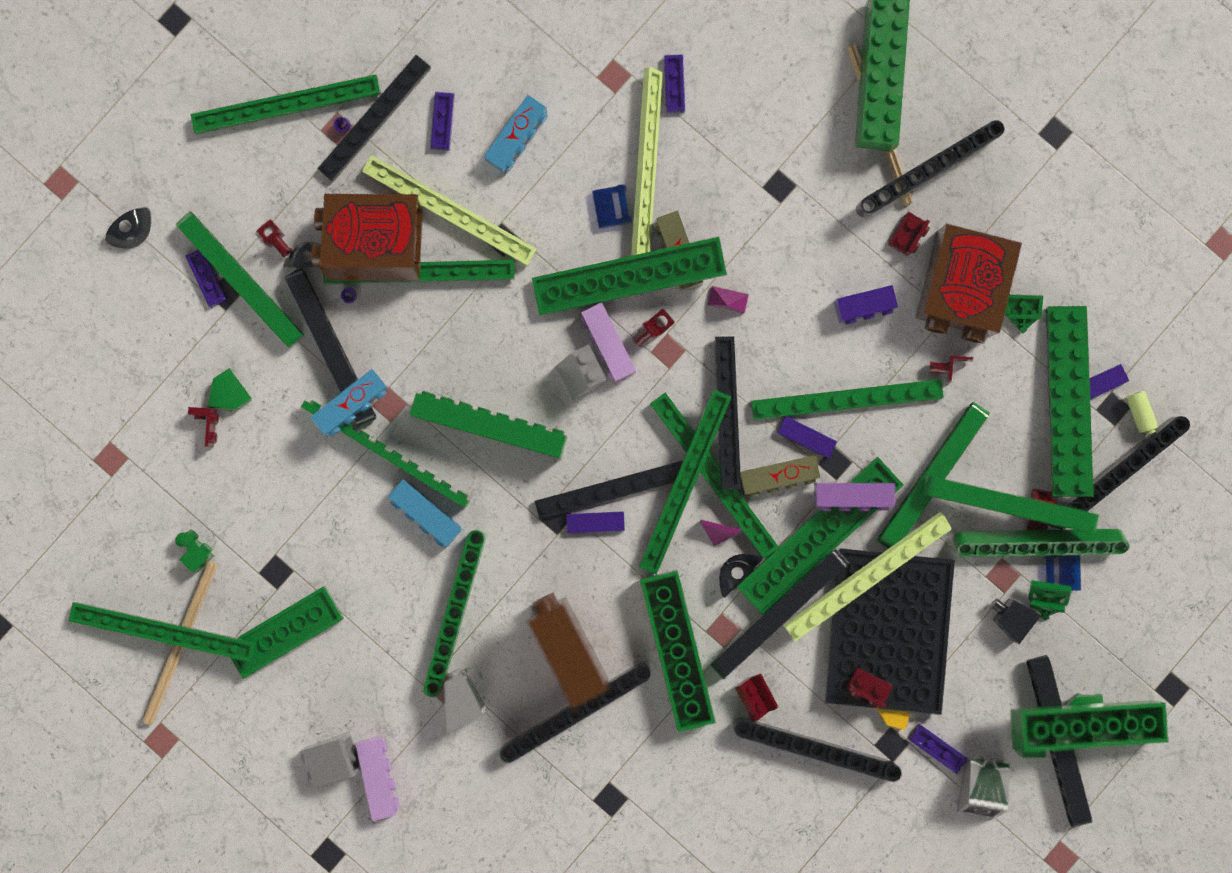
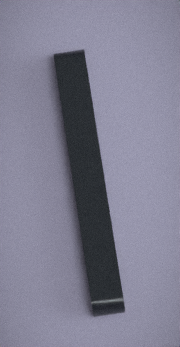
(936, 162)
(325, 336)
(1124, 463)
(779, 613)
(569, 720)
(825, 753)
(1064, 760)

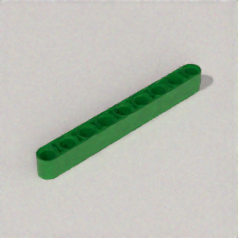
(239, 279)
(938, 467)
(1011, 504)
(1040, 542)
(448, 620)

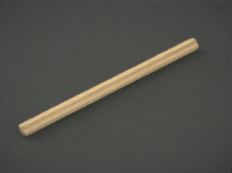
(891, 157)
(176, 651)

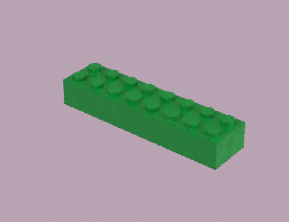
(882, 74)
(484, 424)
(677, 651)
(1089, 725)

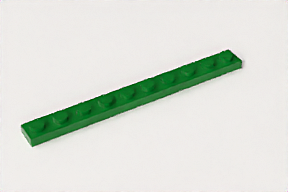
(285, 104)
(454, 271)
(847, 399)
(395, 458)
(711, 472)
(685, 481)
(163, 632)

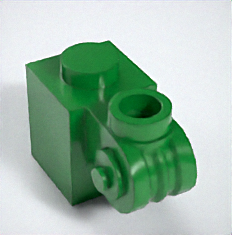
(197, 552)

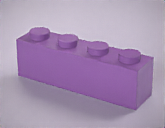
(854, 495)

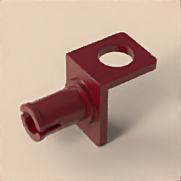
(275, 238)
(652, 329)
(947, 368)

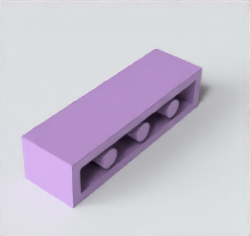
(608, 342)
(377, 778)

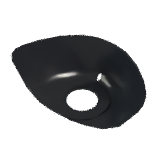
(140, 227)
(293, 258)
(745, 561)

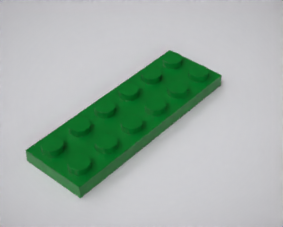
(289, 629)

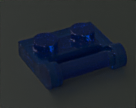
(605, 206)
(1068, 570)

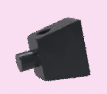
(1014, 618)

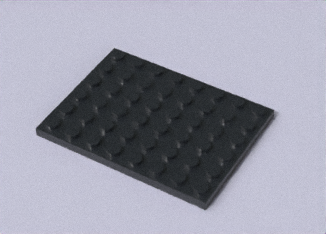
(894, 634)

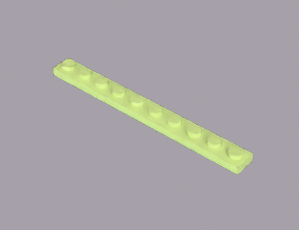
(647, 161)
(450, 211)
(867, 576)

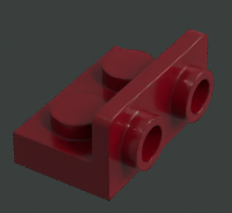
(909, 233)
(870, 687)
(756, 697)

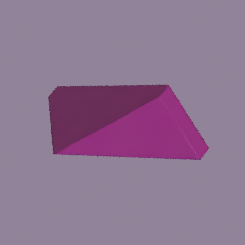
(728, 299)
(718, 533)

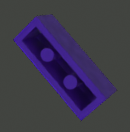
(866, 305)

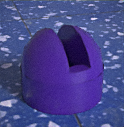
(339, 122)
(348, 299)

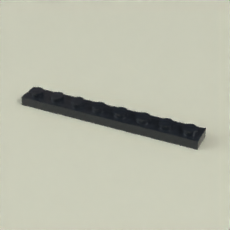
(374, 118)
(728, 429)
(607, 490)

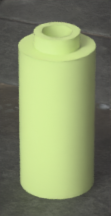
(1142, 412)

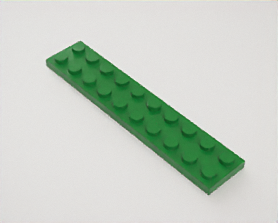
(629, 276)
(1069, 401)
(810, 545)

